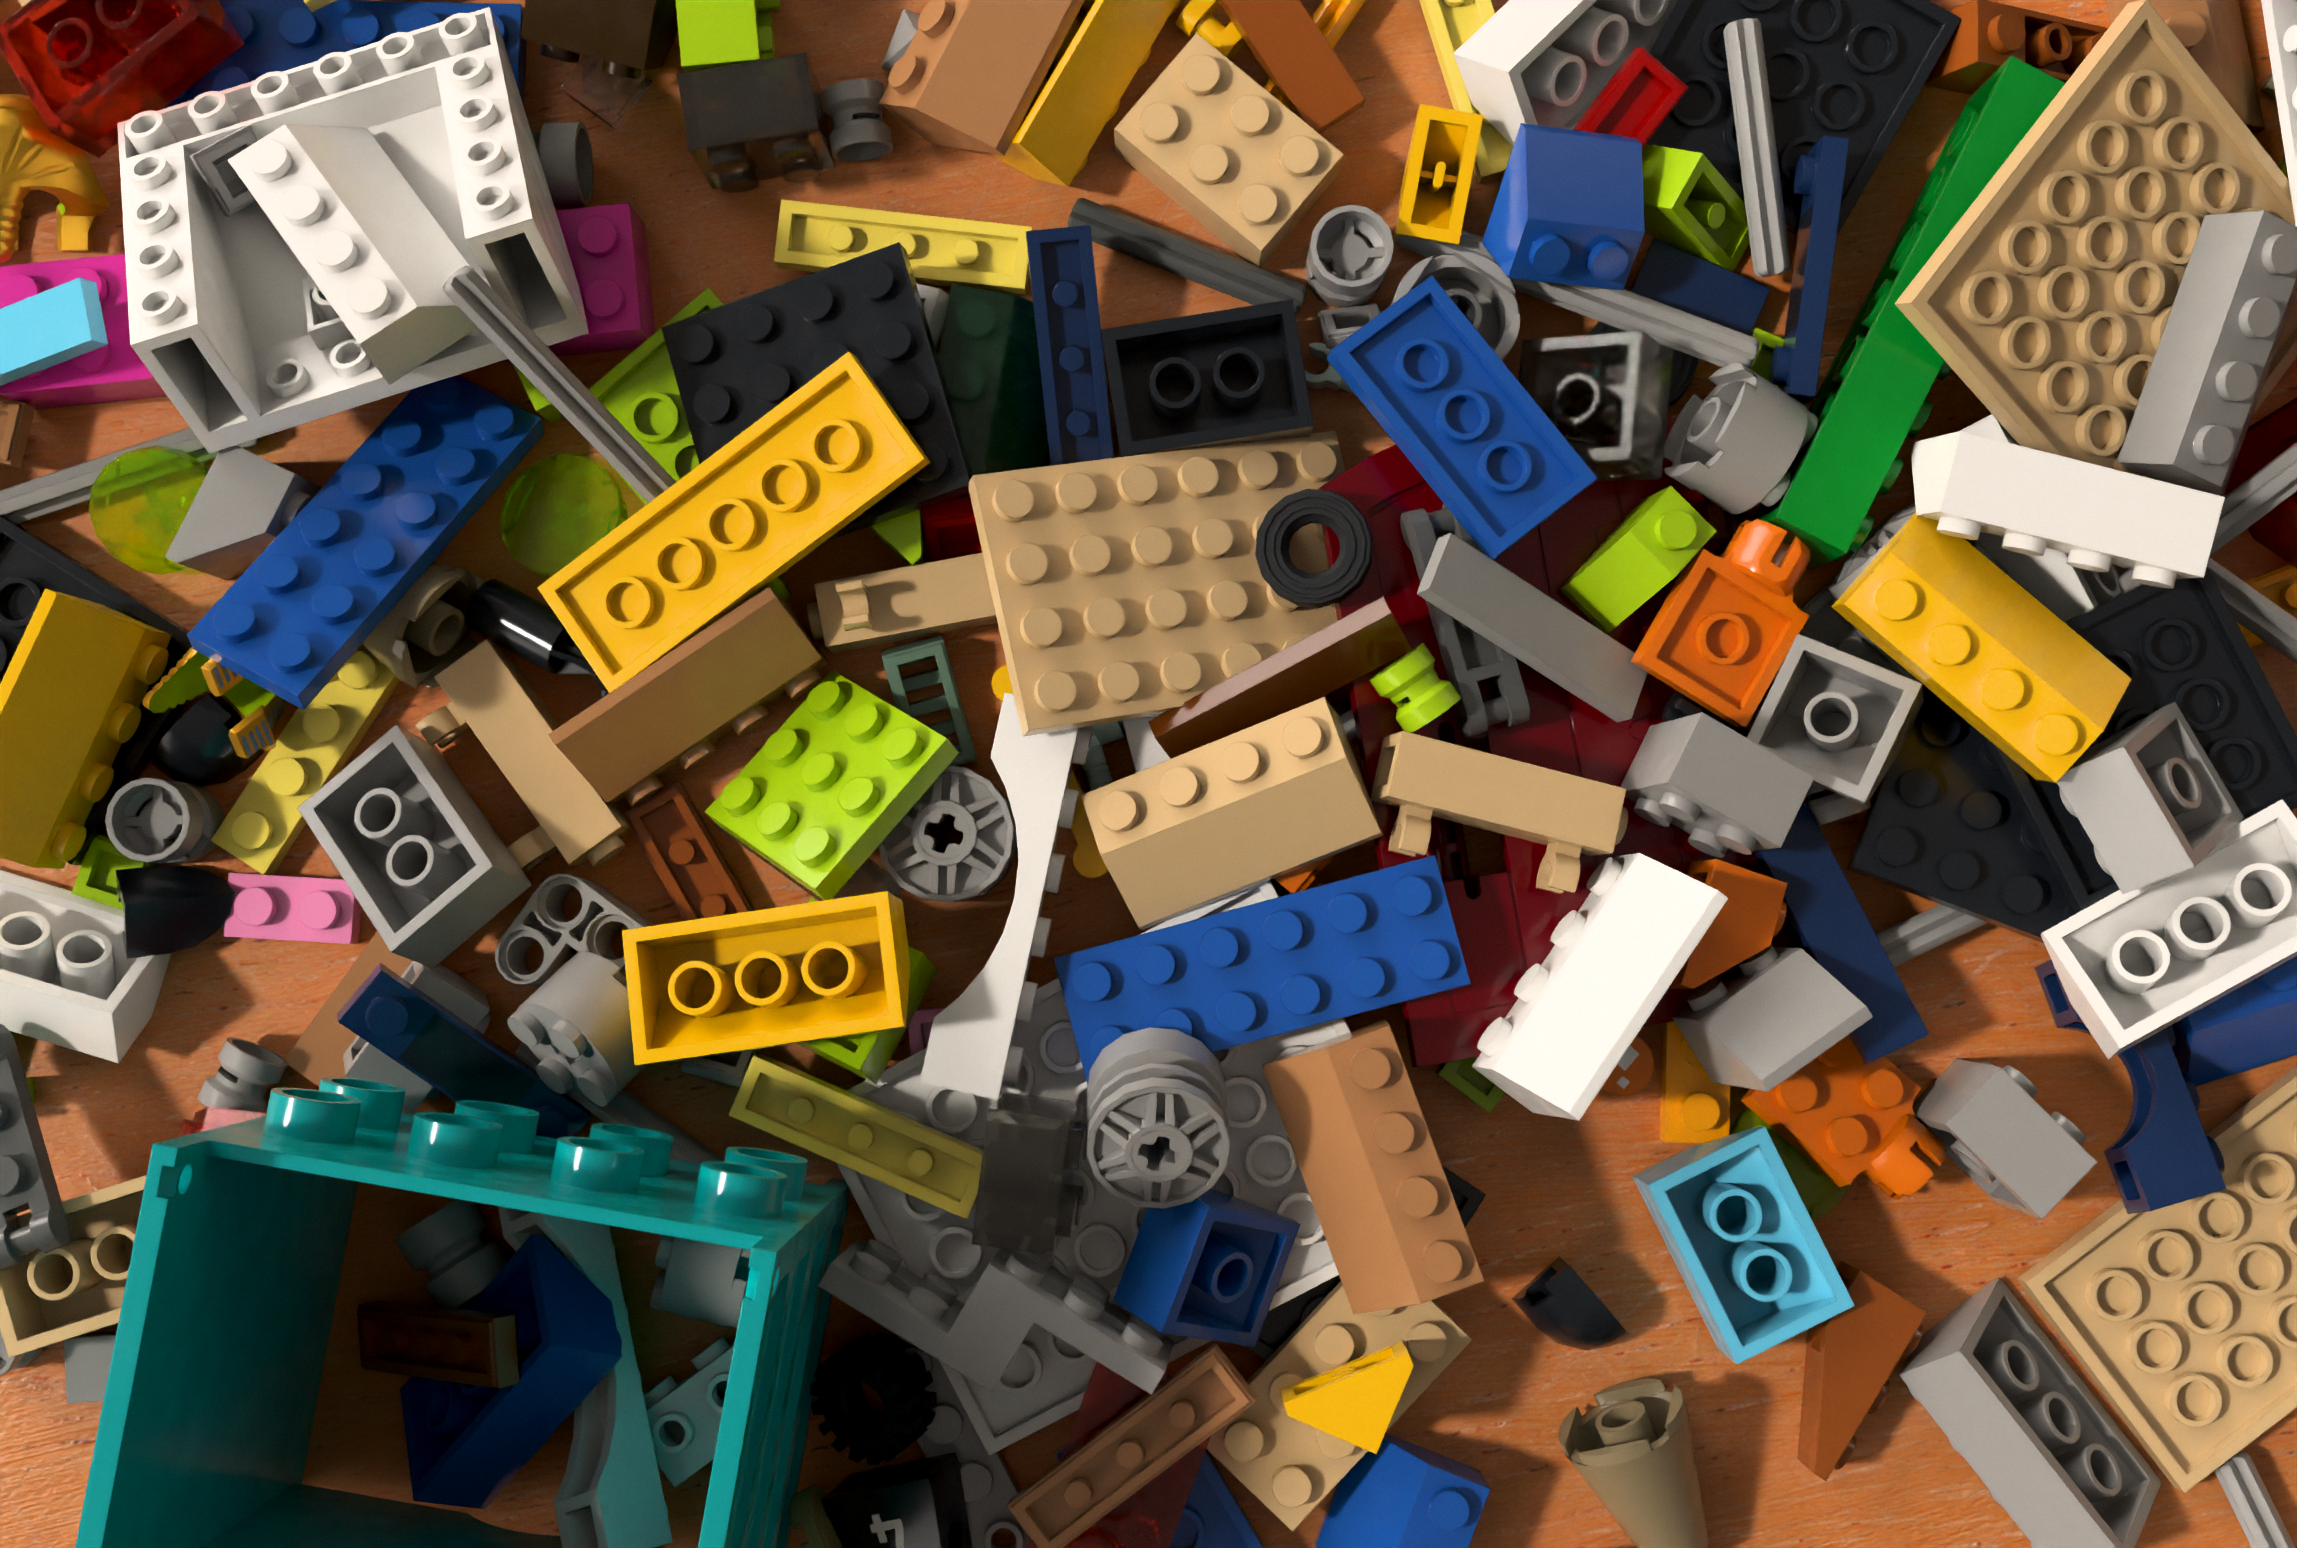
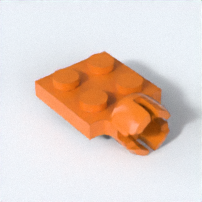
(1729, 622)
(1853, 1120)

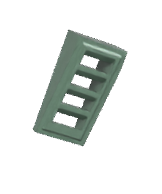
(919, 651)

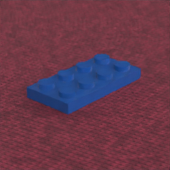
(1461, 418)

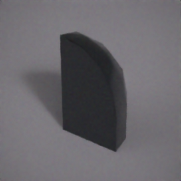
(199, 745)
(170, 908)
(1568, 1309)

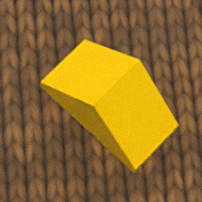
(1438, 174)
(1353, 1398)

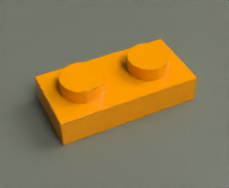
(1690, 1104)

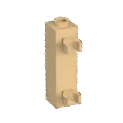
(902, 604)
(514, 726)
(1499, 796)

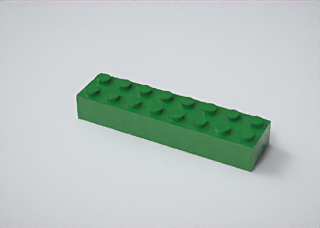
(1885, 364)

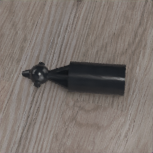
(526, 629)

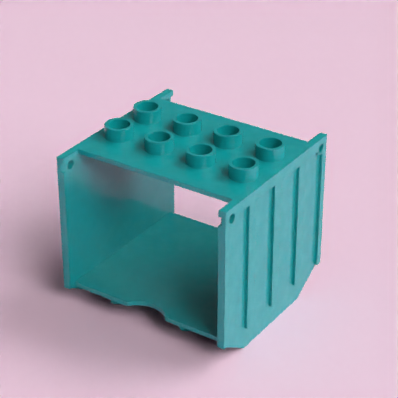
(243, 1279)

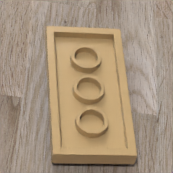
(1292, 1462)

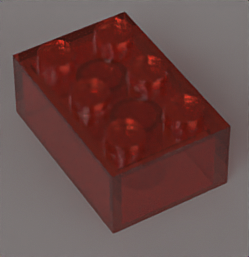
(111, 59)

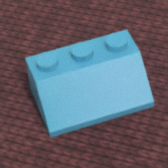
(1743, 1242)

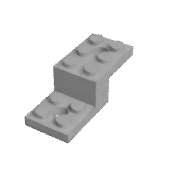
(990, 1327)

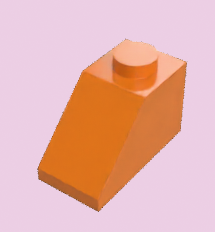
(1742, 926)

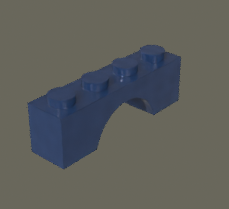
(2164, 1148)

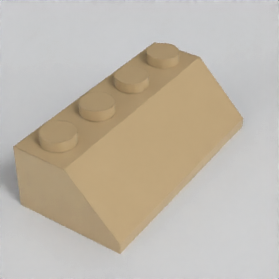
(1232, 814)

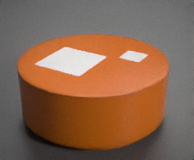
(1632, 1070)

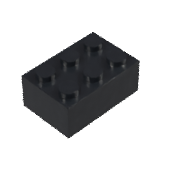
(1208, 380)

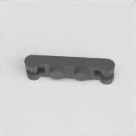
(1465, 652)
(24, 1169)

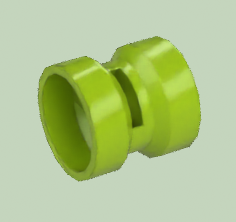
(1415, 689)

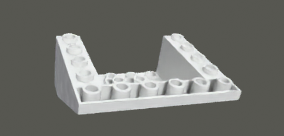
(229, 307)

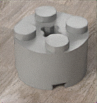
(1477, 289)
(1738, 440)
(580, 1029)
(700, 1280)

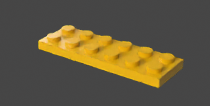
(734, 522)

